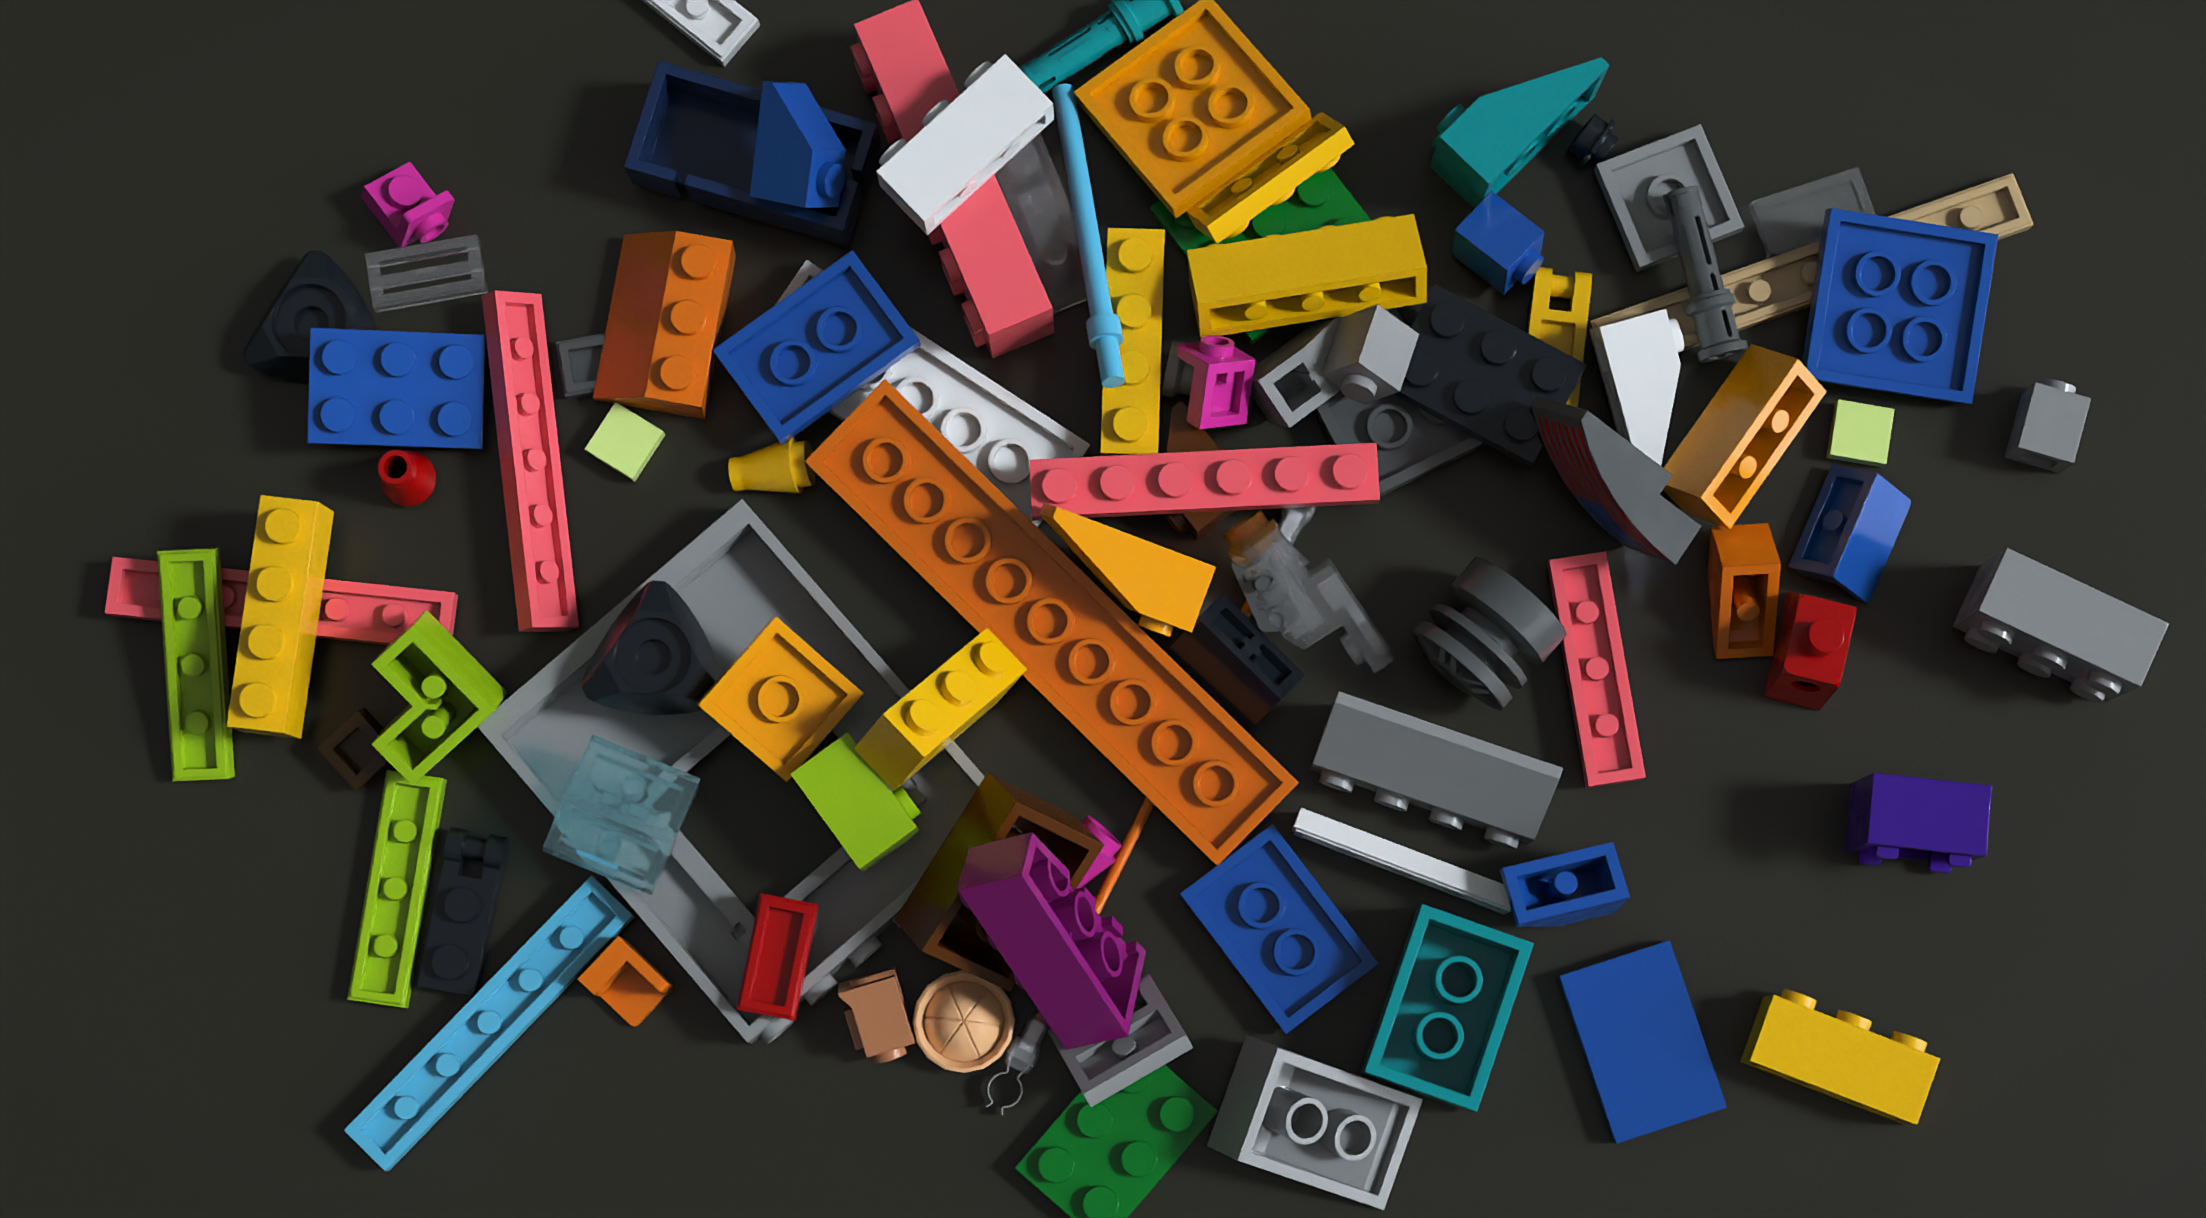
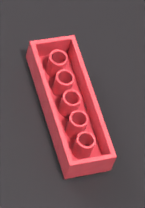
(979, 238)

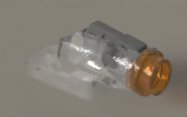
(1299, 601)

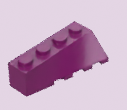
(1053, 939)

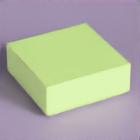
(1860, 433)
(625, 441)

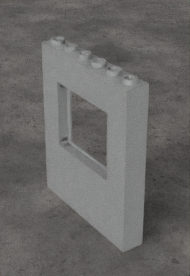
(734, 584)

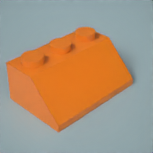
(665, 322)

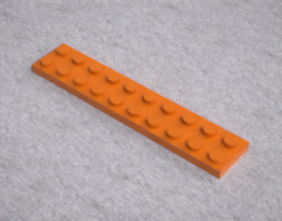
(1053, 620)

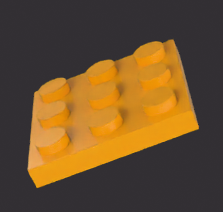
(1192, 106)

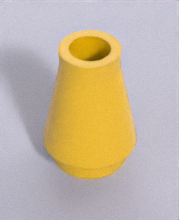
(773, 468)

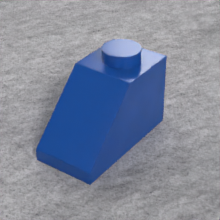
(796, 149)
(1566, 887)

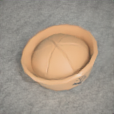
(963, 1022)

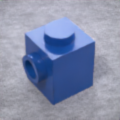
(1499, 244)

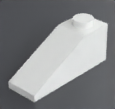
(1641, 376)

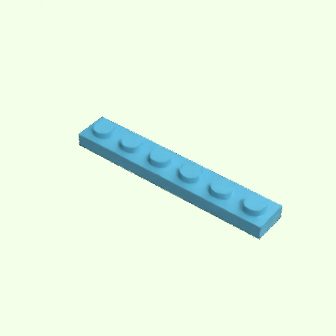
(489, 1023)

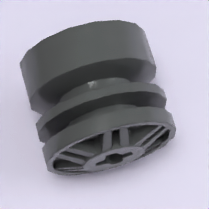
(1496, 623)

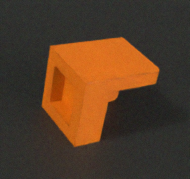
(626, 981)

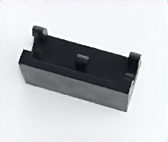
(1235, 663)

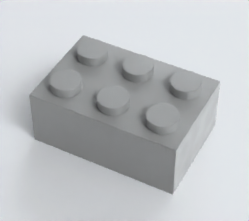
(2059, 626)

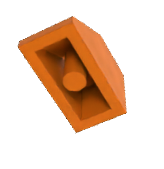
(1743, 590)

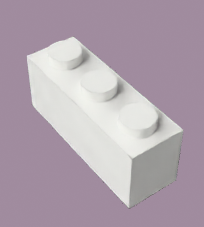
(964, 142)

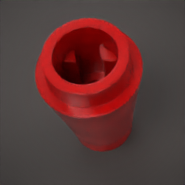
(414, 485)

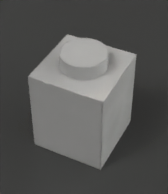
(1370, 354)
(2048, 425)

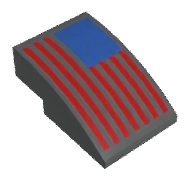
(1613, 481)

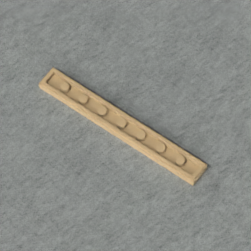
(1787, 280)

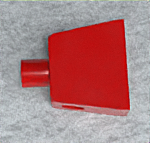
(1809, 649)

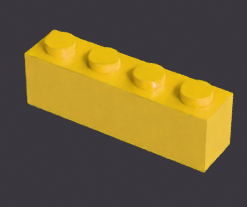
(1307, 275)
(1136, 296)
(280, 617)

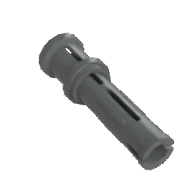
(1709, 300)

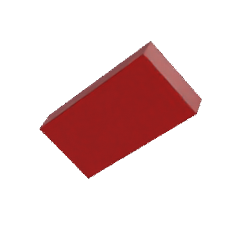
(777, 957)

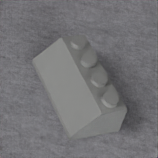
(1435, 770)

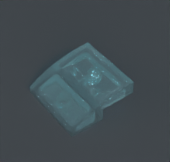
(621, 814)

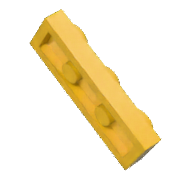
(1271, 178)

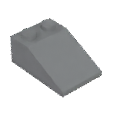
(1314, 1123)

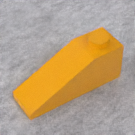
(1138, 573)

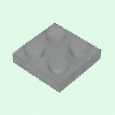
(1641, 177)

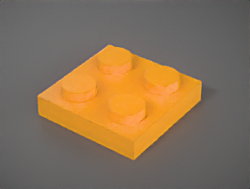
(780, 698)

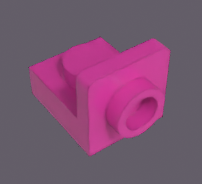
(408, 206)
(1219, 382)

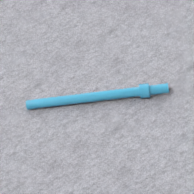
(1103, 326)

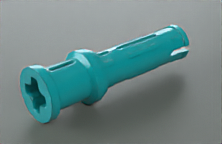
(1121, 23)

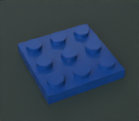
(1899, 306)

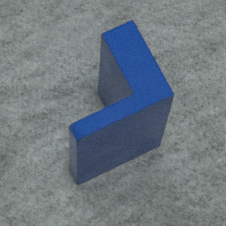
(1851, 531)

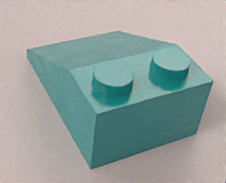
(1507, 128)

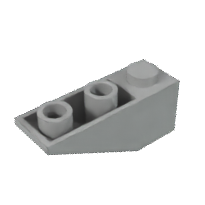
(1291, 379)

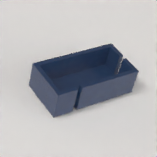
(703, 138)

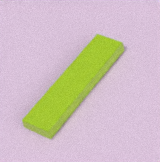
(195, 664)
(397, 890)

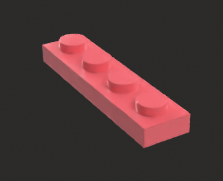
(1596, 670)

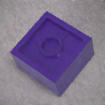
(1918, 821)

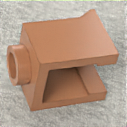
(877, 1015)

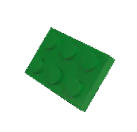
(1114, 1153)

